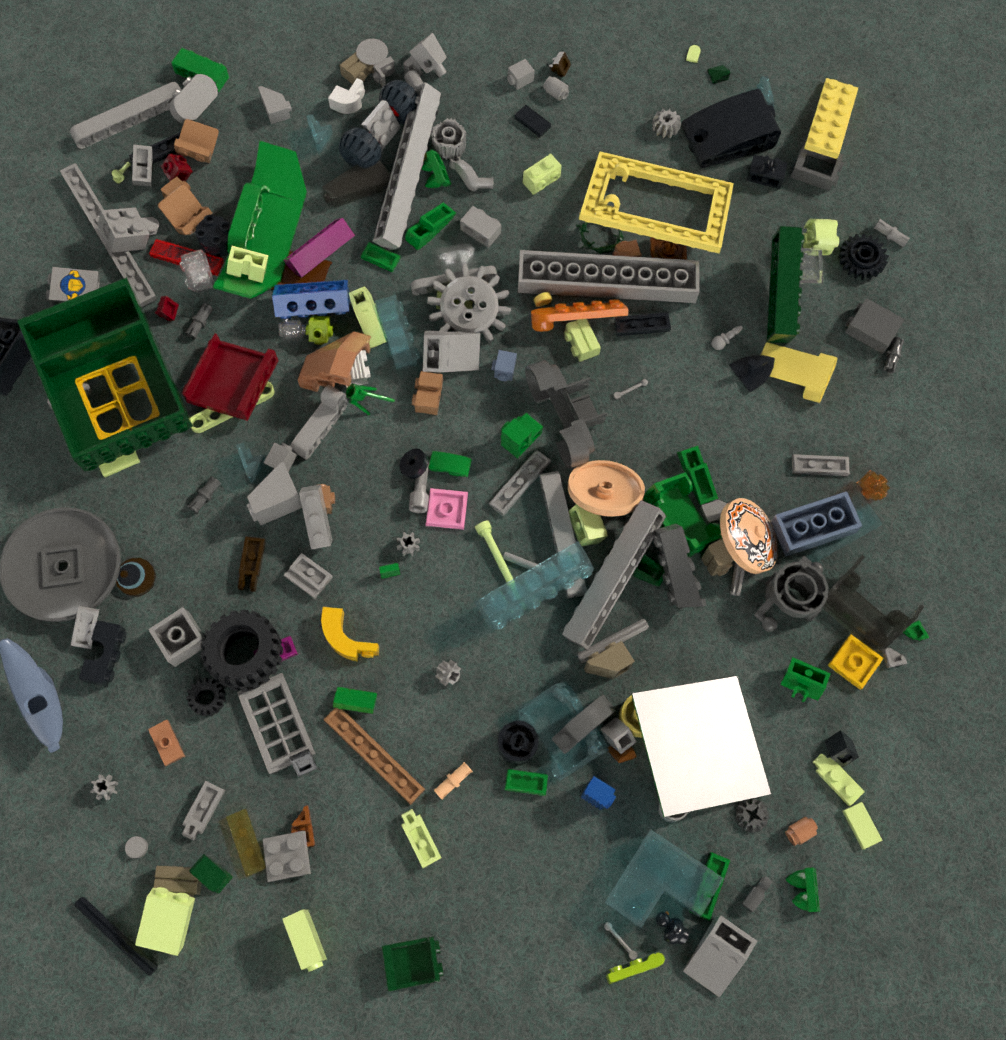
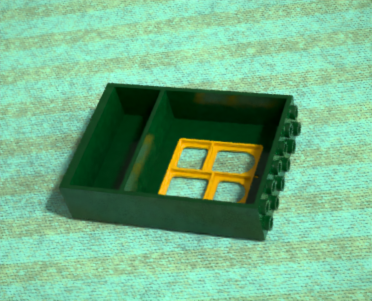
(92, 339)

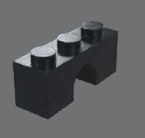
(101, 670)

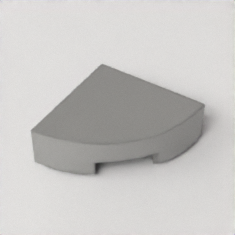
(893, 658)

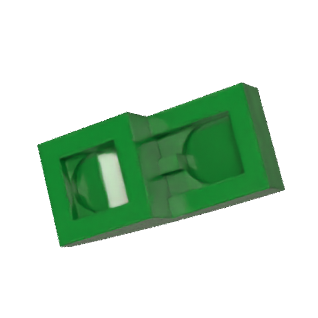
(451, 463)

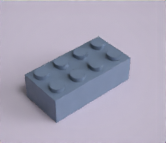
(816, 523)

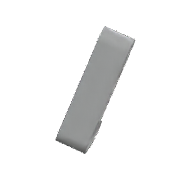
(320, 422)

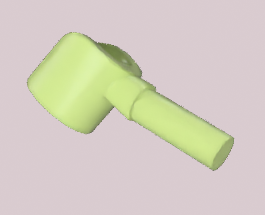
(118, 175)

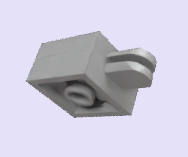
(125, 229)

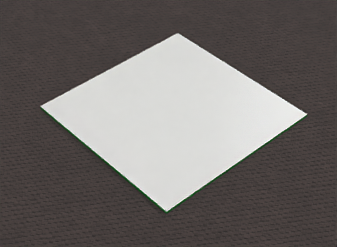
(700, 745)

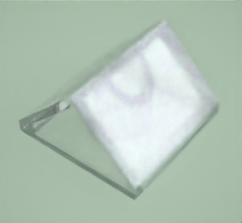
(455, 256)
(812, 266)

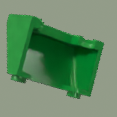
(673, 500)

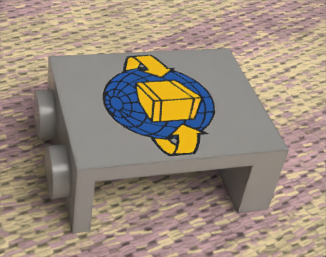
(70, 283)

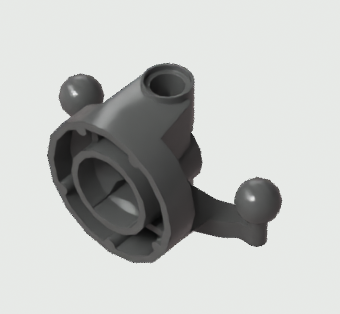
(807, 580)

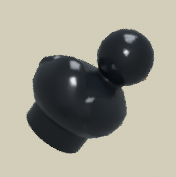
(674, 929)

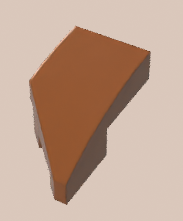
(304, 823)

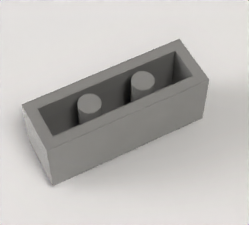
(315, 516)

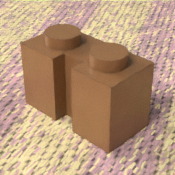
(428, 393)

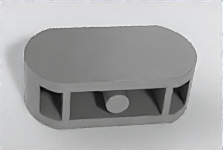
(193, 98)

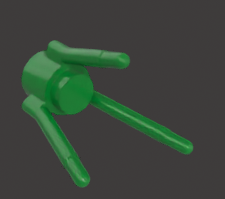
(357, 393)

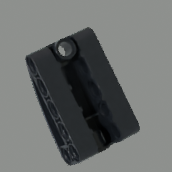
(732, 129)

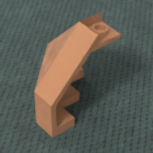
(333, 362)

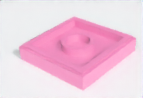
(446, 508)

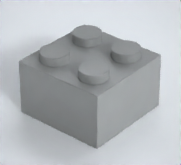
(178, 636)

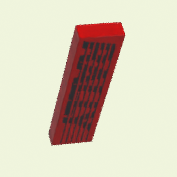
(172, 252)

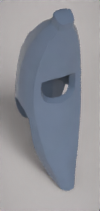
(33, 694)

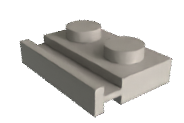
(308, 575)

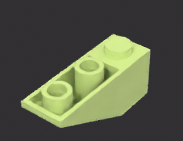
(367, 316)

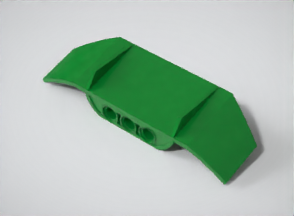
(266, 218)

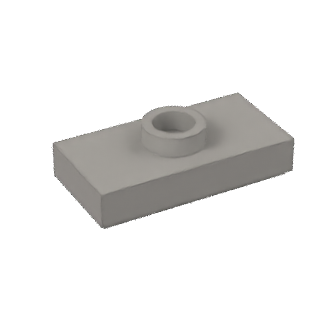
(84, 627)

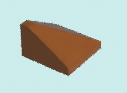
(628, 754)

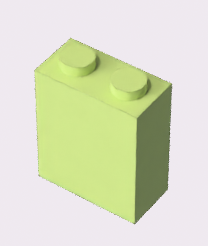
(165, 921)
(305, 940)

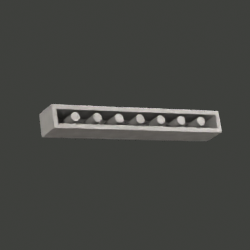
(614, 575)

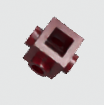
(176, 166)

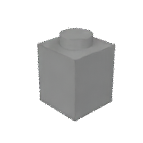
(520, 74)
(280, 454)
(618, 735)

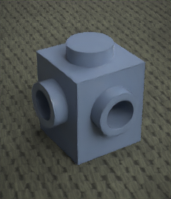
(504, 365)

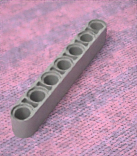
(123, 116)
(560, 521)

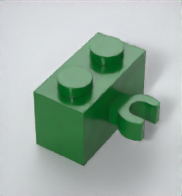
(805, 679)

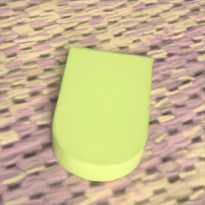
(693, 54)

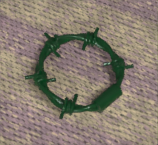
(604, 249)

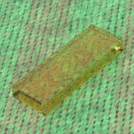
(246, 842)

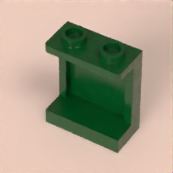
(412, 963)

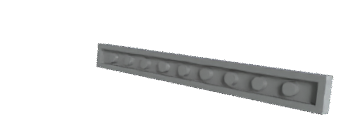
(92, 209)

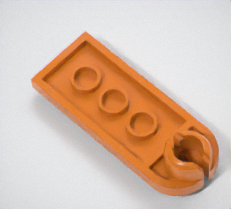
(544, 318)

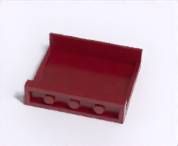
(229, 378)

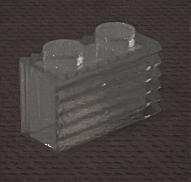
(197, 271)

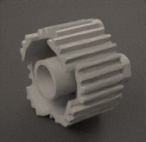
(448, 139)

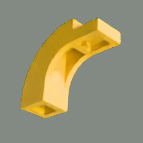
(332, 627)

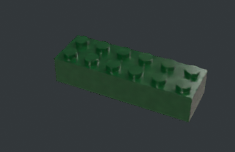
(784, 285)

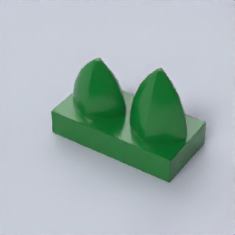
(440, 176)
(806, 880)

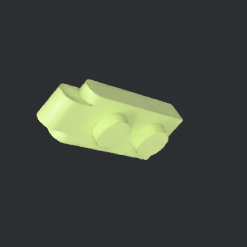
(838, 779)
(420, 839)

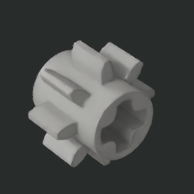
(405, 539)
(448, 672)
(110, 787)

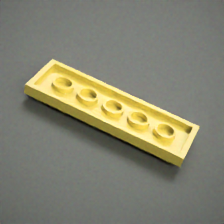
(831, 118)

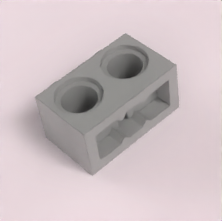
(142, 165)

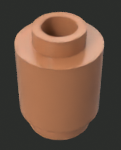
(801, 831)

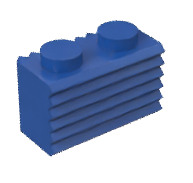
(599, 794)

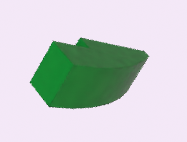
(429, 226)
(699, 474)

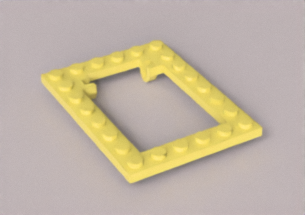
(597, 211)

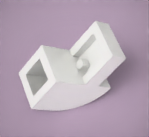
(347, 101)

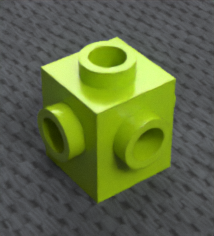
(319, 329)

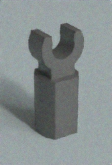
(756, 894)

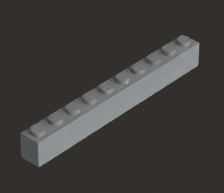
(407, 169)

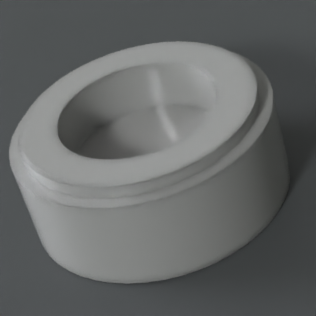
(136, 847)

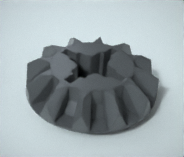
(743, 817)

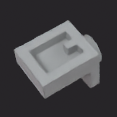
(383, 69)

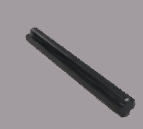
(116, 936)

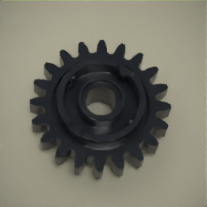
(873, 257)

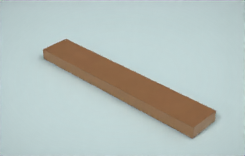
(374, 755)

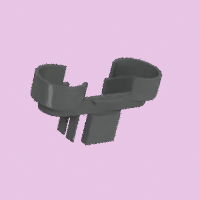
(575, 415)

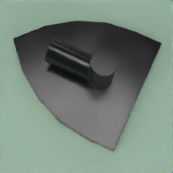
(753, 370)

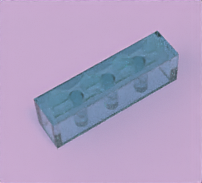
(396, 332)

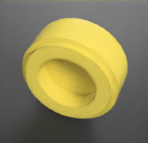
(542, 299)

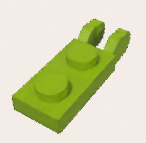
(636, 967)

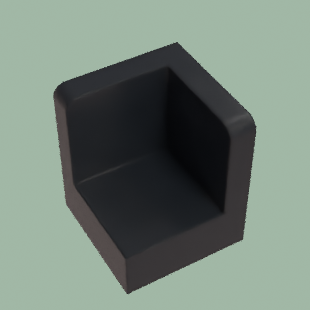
(841, 749)

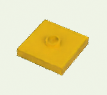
(855, 661)

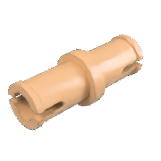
(453, 780)

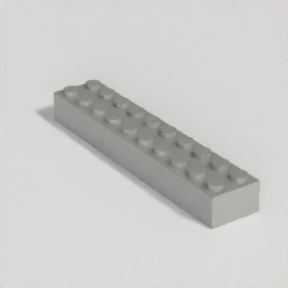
(608, 276)

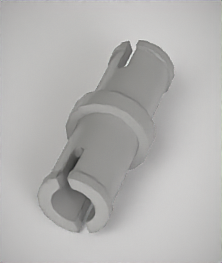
(891, 233)

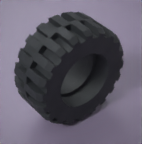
(225, 633)

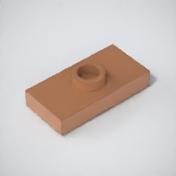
(166, 742)

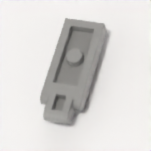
(202, 810)

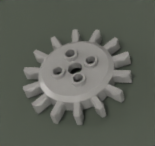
(454, 314)

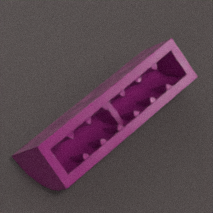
(319, 247)

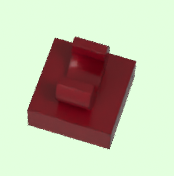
(167, 308)

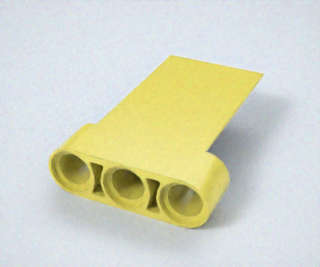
(802, 369)

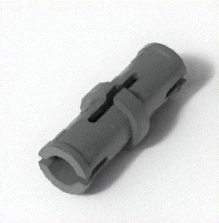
(199, 321)
(893, 355)
(204, 494)

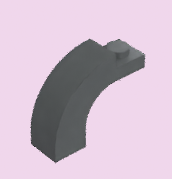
(583, 724)

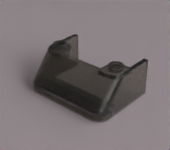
(861, 616)

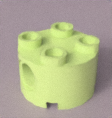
(821, 234)

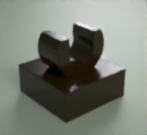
(560, 64)

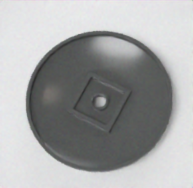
(37, 549)

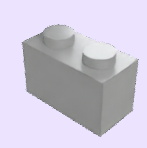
(480, 226)

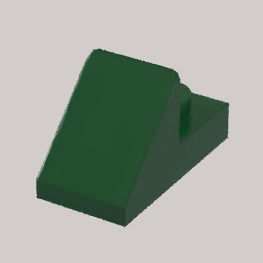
(210, 874)

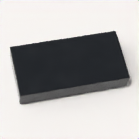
(532, 121)

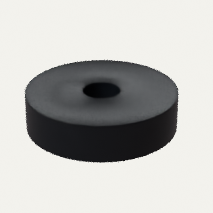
(414, 463)

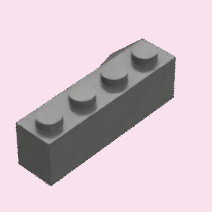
(677, 567)

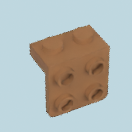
(196, 141)
(183, 210)

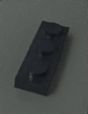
(642, 324)

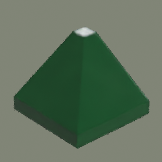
(719, 74)

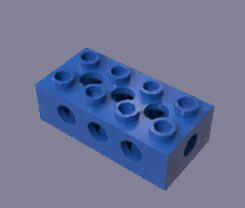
(311, 298)

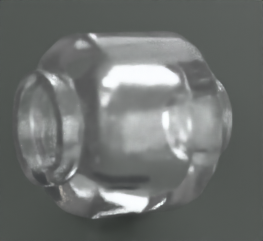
(291, 329)

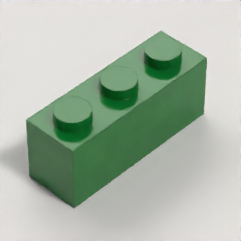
(190, 64)

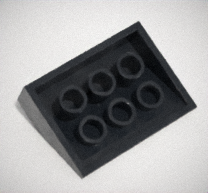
(13, 354)

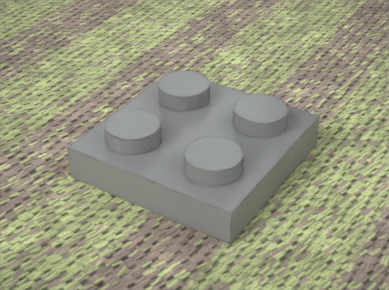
(286, 856)

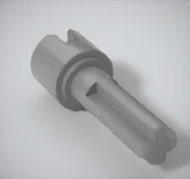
(419, 498)

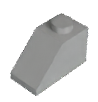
(275, 105)

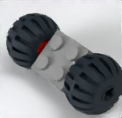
(366, 144)

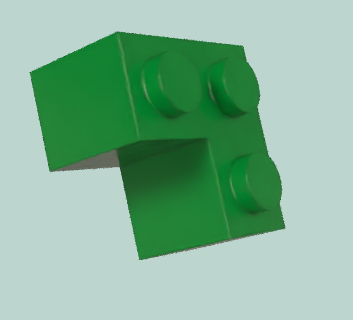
(520, 434)

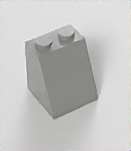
(274, 497)

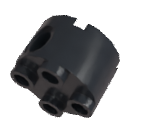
(213, 235)
(517, 742)

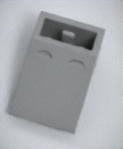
(450, 351)
(719, 955)

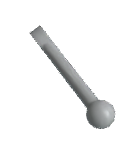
(617, 395)
(632, 954)

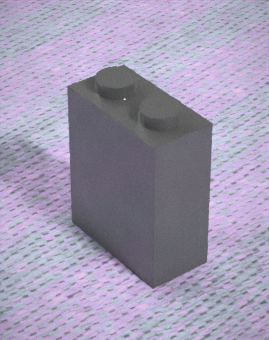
(873, 325)

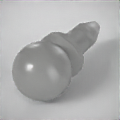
(720, 342)

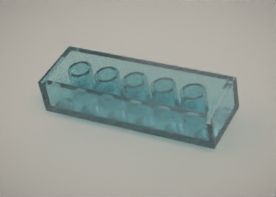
(535, 586)

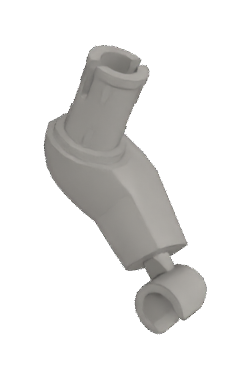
(469, 176)

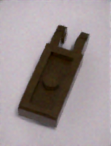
(251, 561)

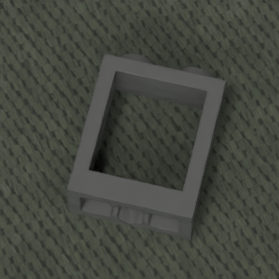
(815, 178)

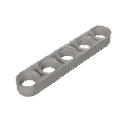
(425, 284)

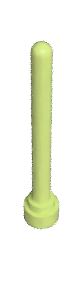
(484, 529)

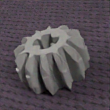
(666, 123)

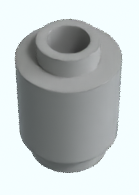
(556, 88)

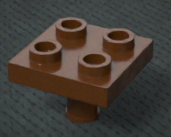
(667, 250)

